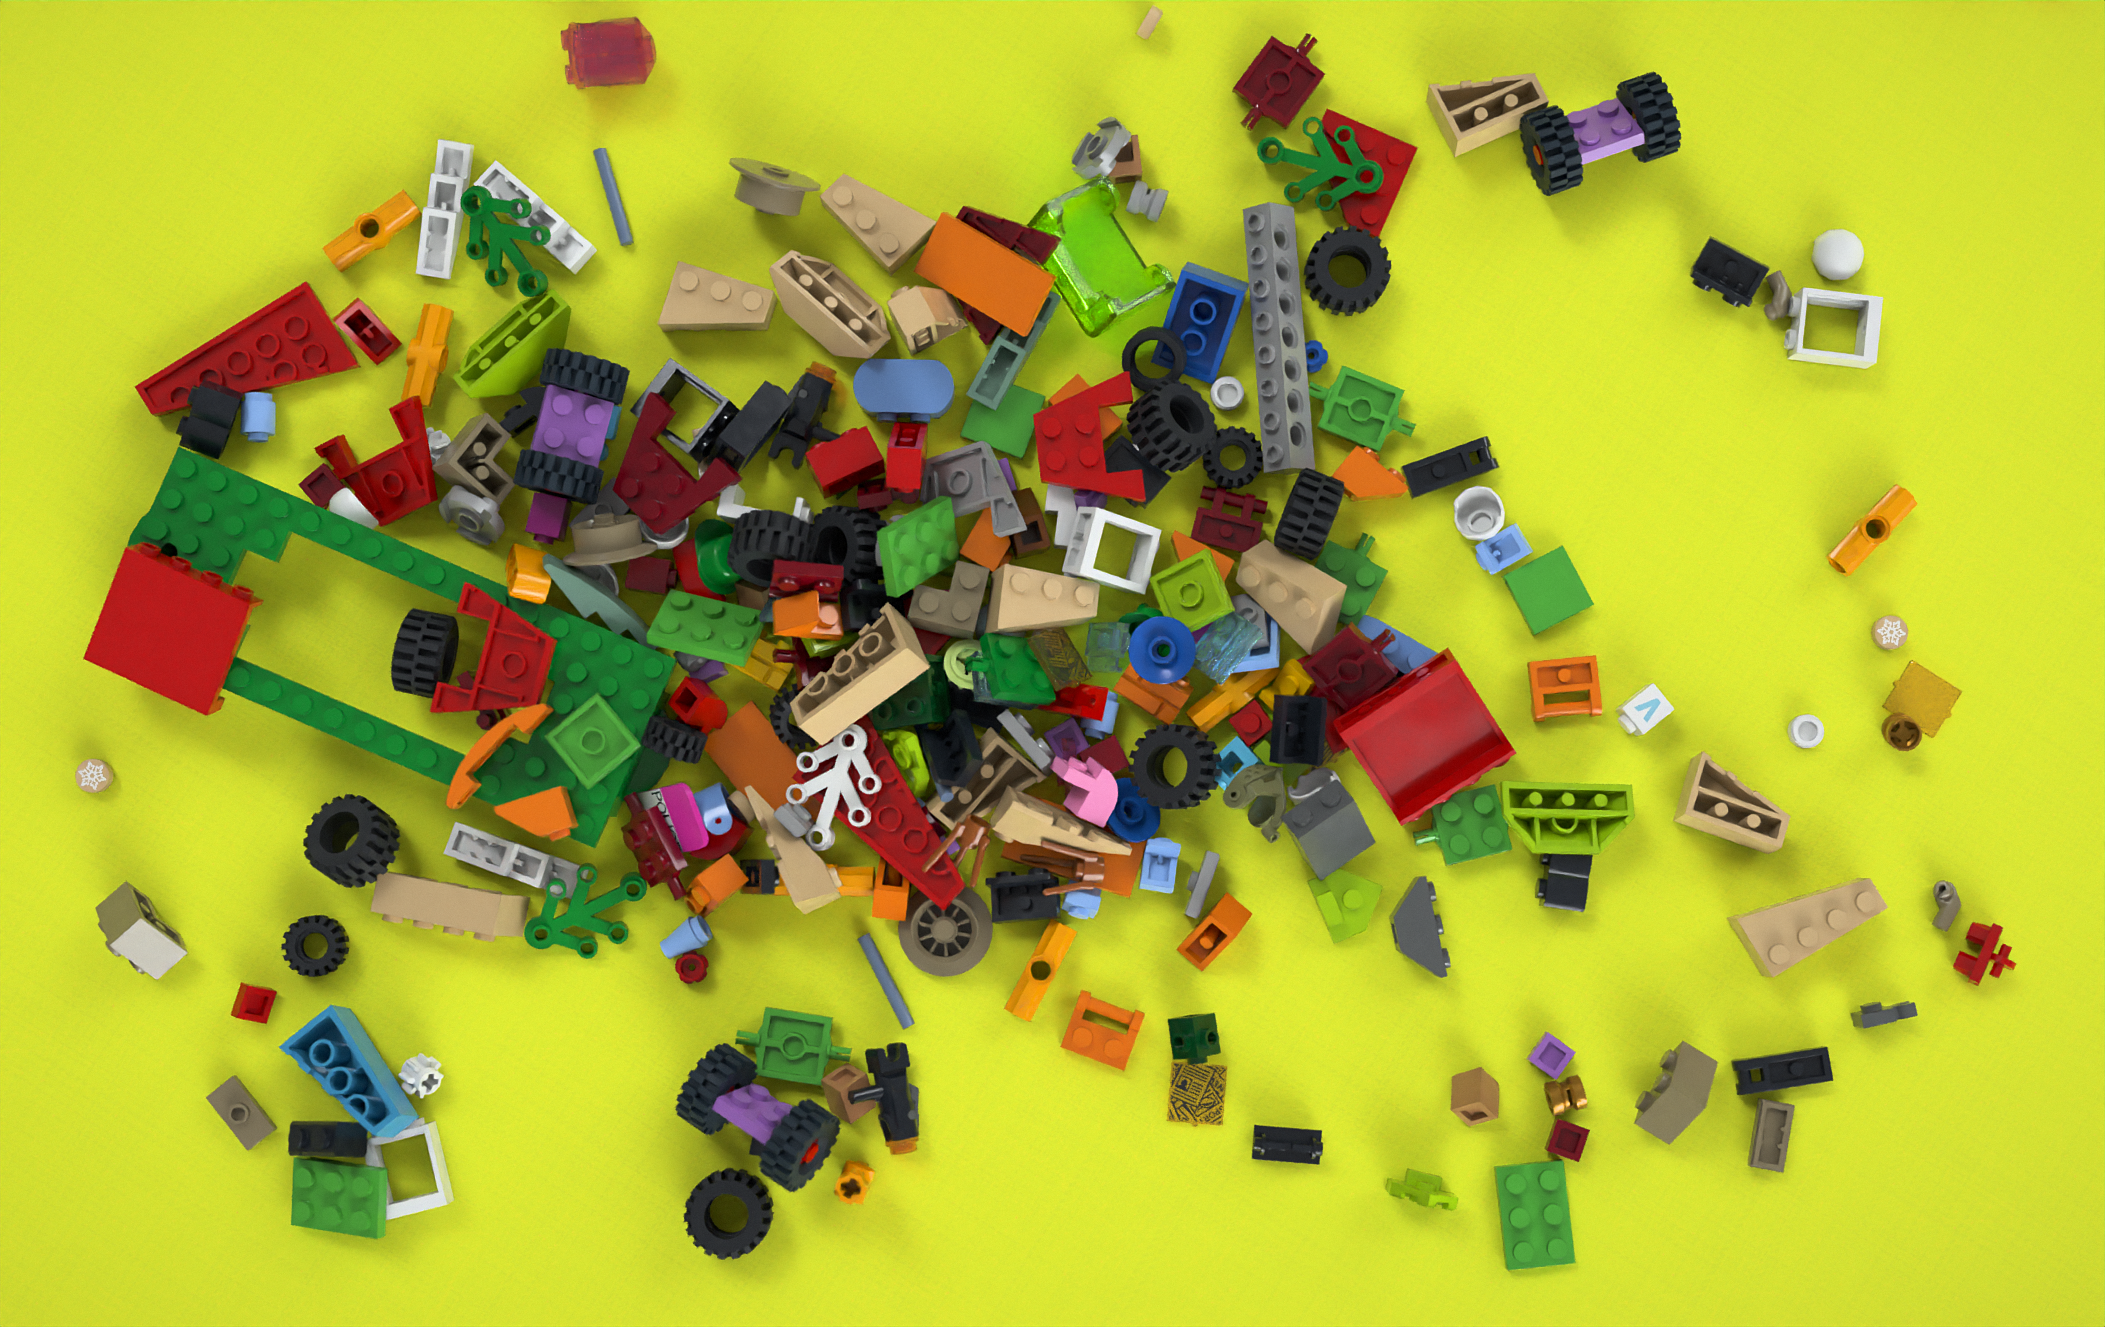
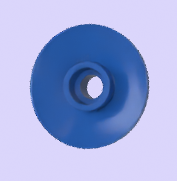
(1146, 643)
(1140, 818)

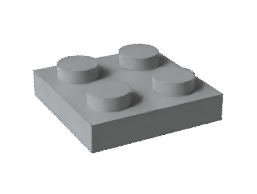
(1022, 732)

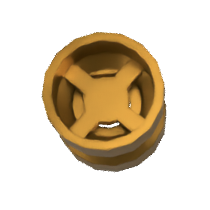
(1906, 735)
(1565, 1095)

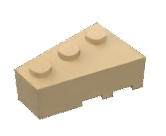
(925, 316)
(1292, 593)

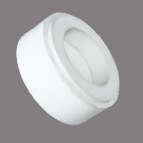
(1227, 393)
(1805, 731)

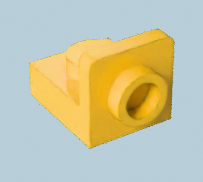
(1290, 681)

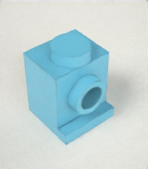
(1234, 753)

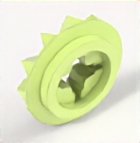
(953, 662)

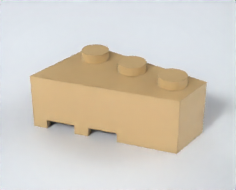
(1484, 110)
(877, 222)
(715, 302)
(1037, 599)
(1001, 767)
(1729, 809)

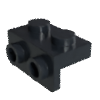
(1728, 272)
(1125, 457)
(863, 603)
(1298, 729)
(953, 750)
(1022, 898)

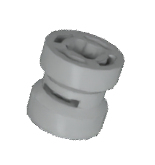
(1147, 201)

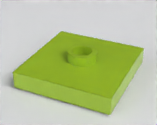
(1192, 591)

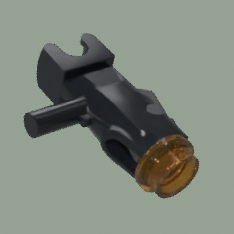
(803, 417)
(894, 1095)

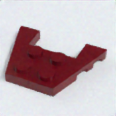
(1009, 233)
(656, 483)

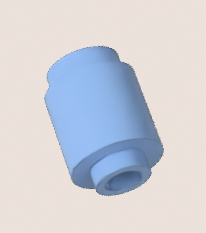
(258, 416)
(1098, 729)

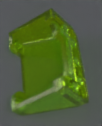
(1095, 261)

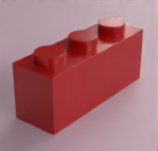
(906, 456)

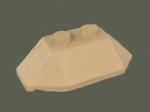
(829, 306)

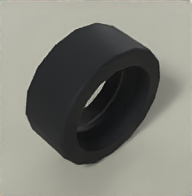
(1153, 333)

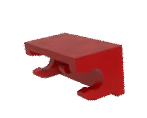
(1081, 702)

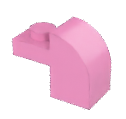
(1093, 788)

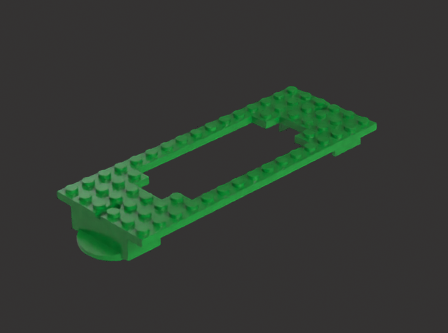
(219, 514)

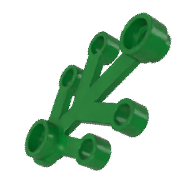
(1326, 165)
(502, 238)
(581, 913)

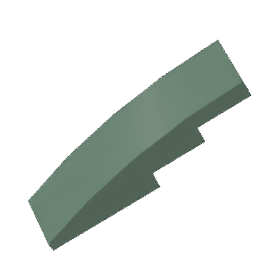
(1008, 357)
(592, 596)

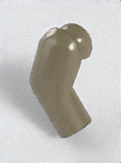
(1781, 296)
(1948, 904)

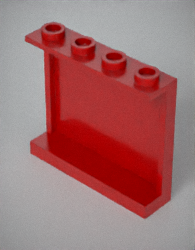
(171, 627)
(1424, 737)

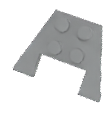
(973, 483)

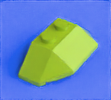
(515, 347)
(1566, 815)

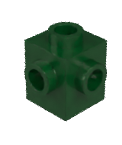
(1194, 1037)

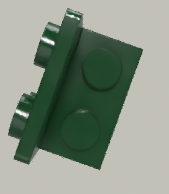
(918, 702)

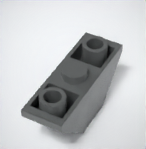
(1418, 929)

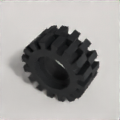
(1252, 451)
(780, 720)
(674, 739)
(295, 940)

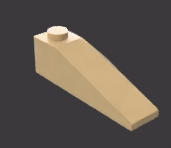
(1034, 821)
(802, 870)

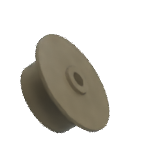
(771, 187)
(607, 540)
(949, 939)

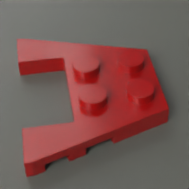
(1072, 442)
(396, 479)
(511, 663)

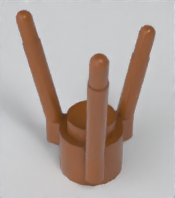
(971, 834)
(1087, 867)

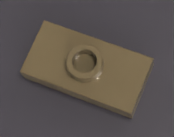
(241, 1112)
(1770, 1135)

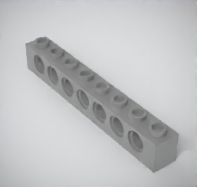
(1278, 338)

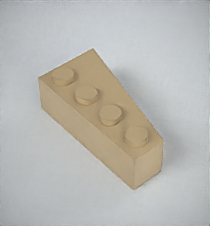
(861, 677)
(449, 905)
(1801, 925)

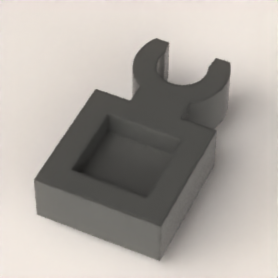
(1875, 1014)

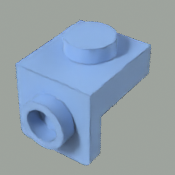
(1502, 549)
(1159, 865)
(1082, 902)

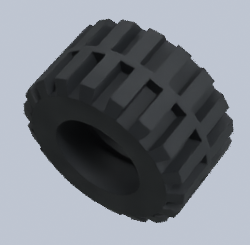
(1362, 248)
(1172, 425)
(1309, 513)
(767, 537)
(849, 540)
(424, 652)
(1150, 760)
(333, 830)
(708, 1234)

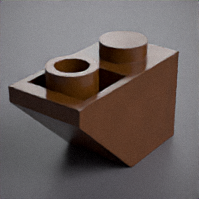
(1035, 538)

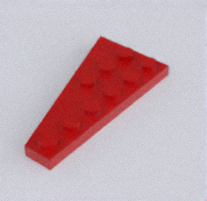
(267, 350)
(897, 823)

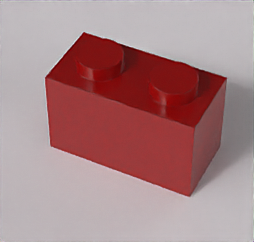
(844, 461)

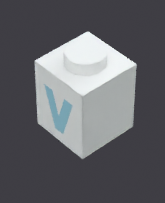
(1643, 710)

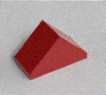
(367, 331)

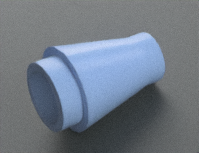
(687, 937)

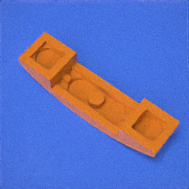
(464, 782)

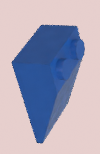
(1204, 318)

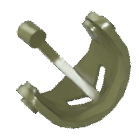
(1268, 786)

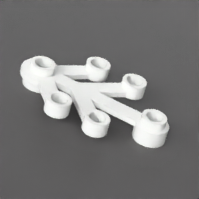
(838, 782)

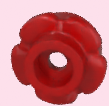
(687, 975)

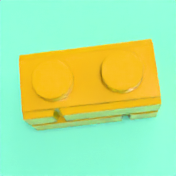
(761, 664)

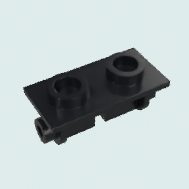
(1287, 1144)

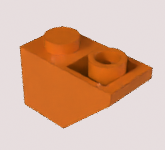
(1367, 478)
(714, 886)

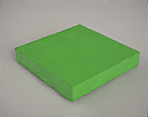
(1007, 427)
(1547, 590)
(593, 741)

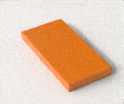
(985, 274)
(755, 756)
(1119, 869)

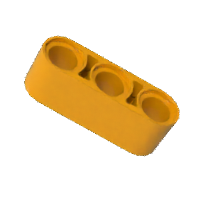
(526, 574)

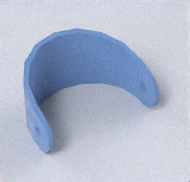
(712, 805)

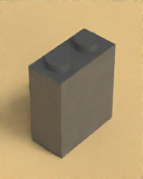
(1328, 829)

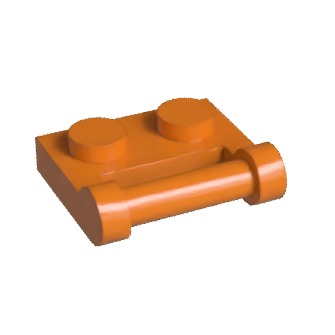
(1561, 677)
(1100, 1041)

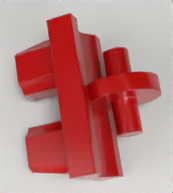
(1987, 938)

